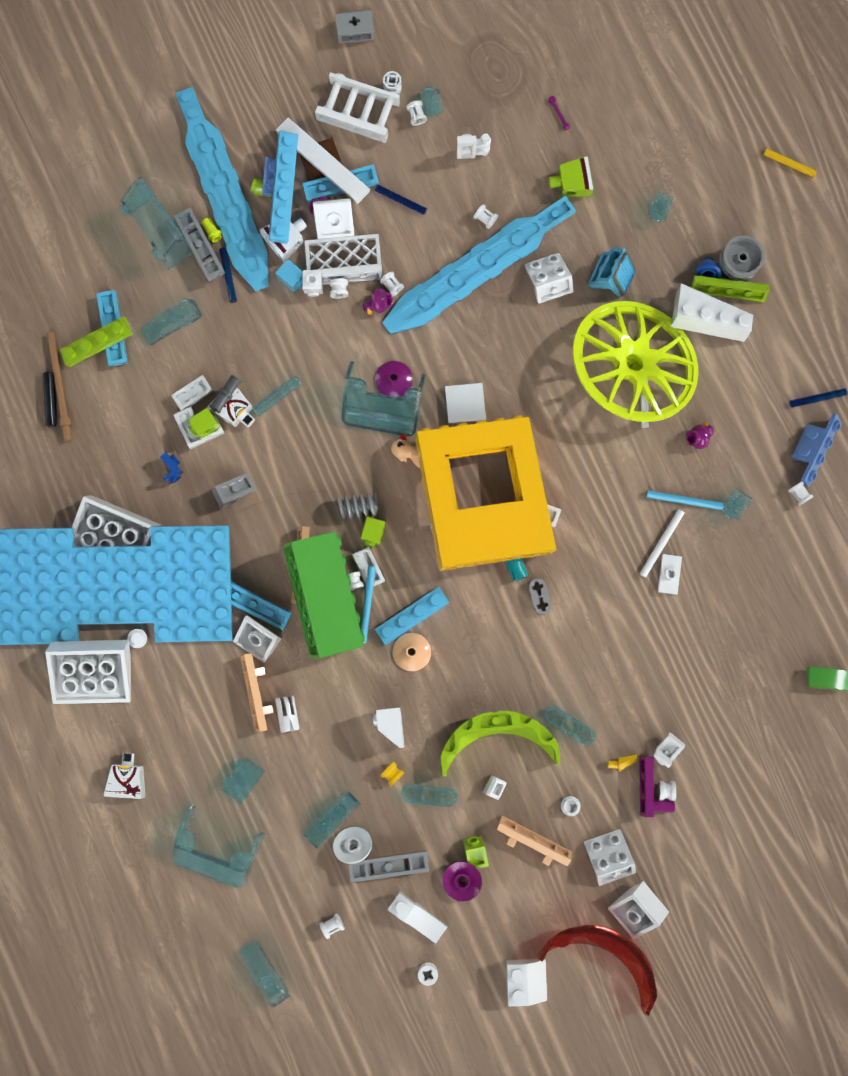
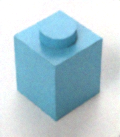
(290, 276)

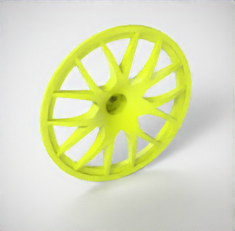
(638, 358)

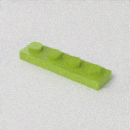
(731, 288)
(96, 341)

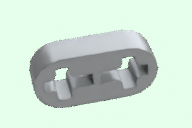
(535, 598)

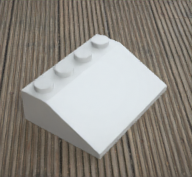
(109, 525)
(89, 671)

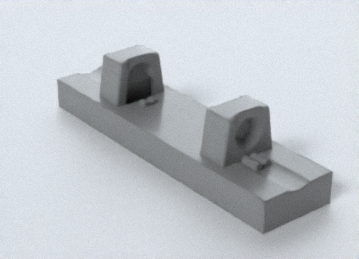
(199, 244)
(389, 866)

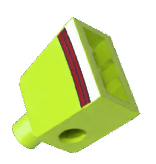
(574, 178)

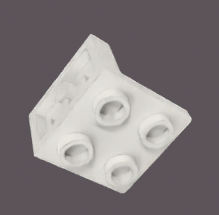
(550, 278)
(610, 857)

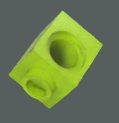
(203, 423)
(373, 532)

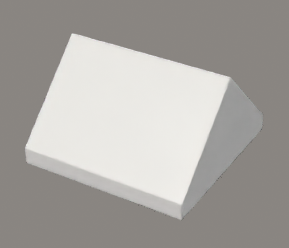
(256, 639)

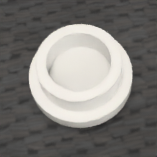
(137, 638)
(570, 806)

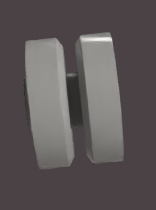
(741, 258)

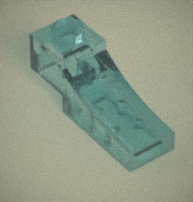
(171, 321)
(264, 974)

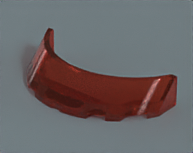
(619, 946)

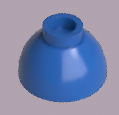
(708, 268)

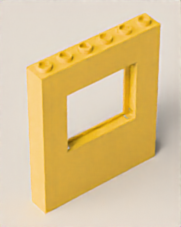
(488, 531)

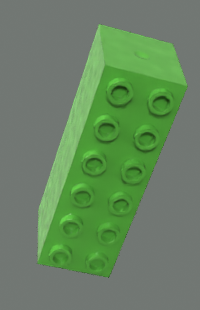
(323, 595)

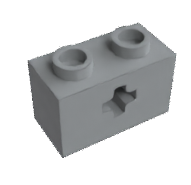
(349, 33)

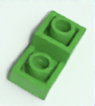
(827, 678)

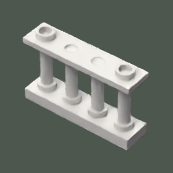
(360, 125)

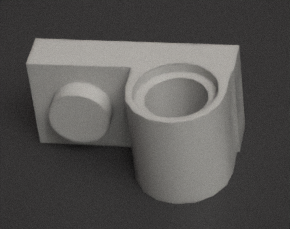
(232, 490)

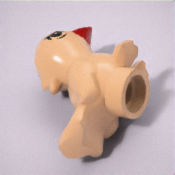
(403, 449)

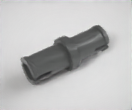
(225, 393)

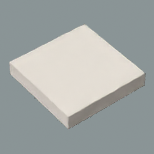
(333, 218)
(465, 403)

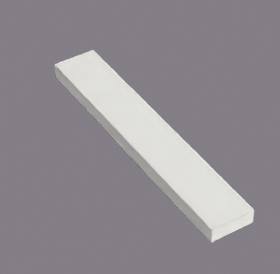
(326, 163)

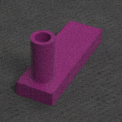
(647, 802)

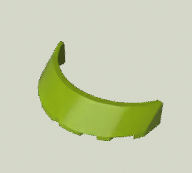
(498, 723)

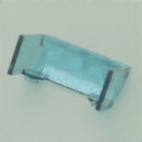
(155, 224)
(380, 411)
(231, 873)

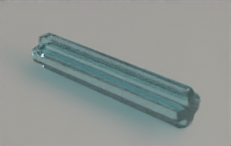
(276, 396)

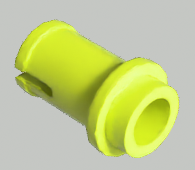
(213, 234)

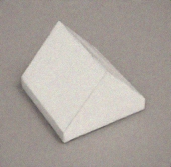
(494, 787)

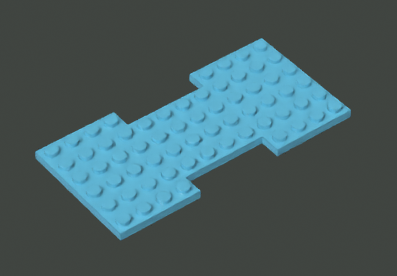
(173, 582)

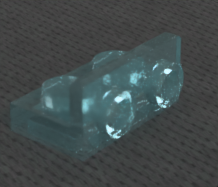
(242, 780)

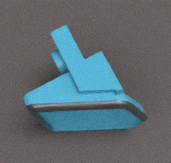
(613, 272)

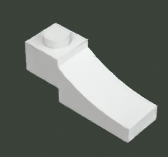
(417, 917)

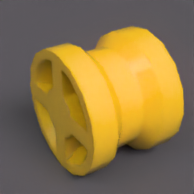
(392, 773)

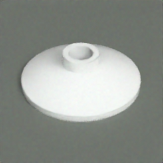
(351, 838)

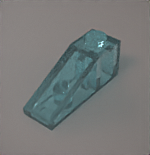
(332, 819)

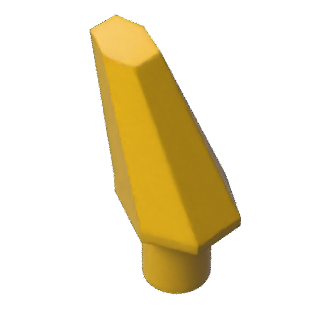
(622, 762)

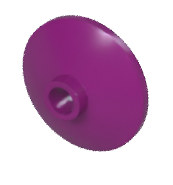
(390, 387)
(462, 890)

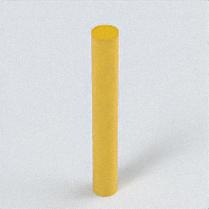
(790, 163)

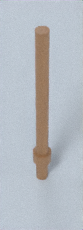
(64, 420)

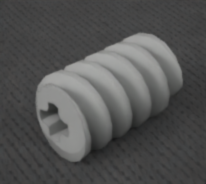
(358, 506)

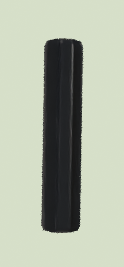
(49, 399)

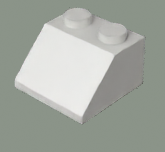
(390, 724)
(638, 910)
(526, 982)

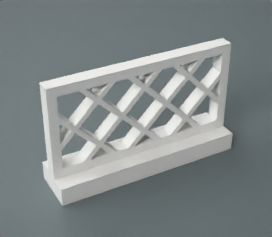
(351, 273)

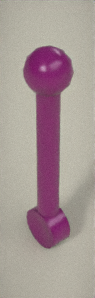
(552, 100)

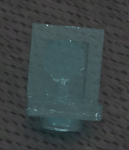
(431, 101)
(660, 206)
(736, 504)

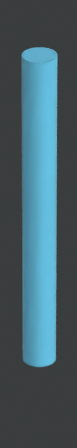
(684, 500)
(367, 600)

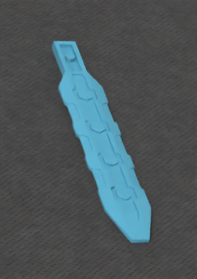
(224, 193)
(475, 268)

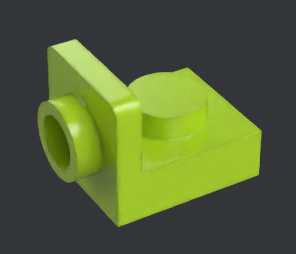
(476, 852)

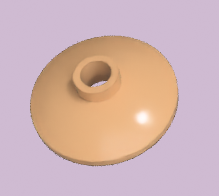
(421, 656)

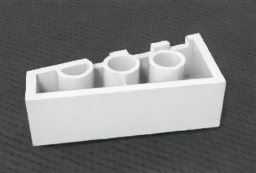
(709, 316)

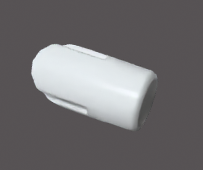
(287, 722)

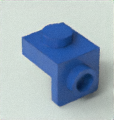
(172, 462)

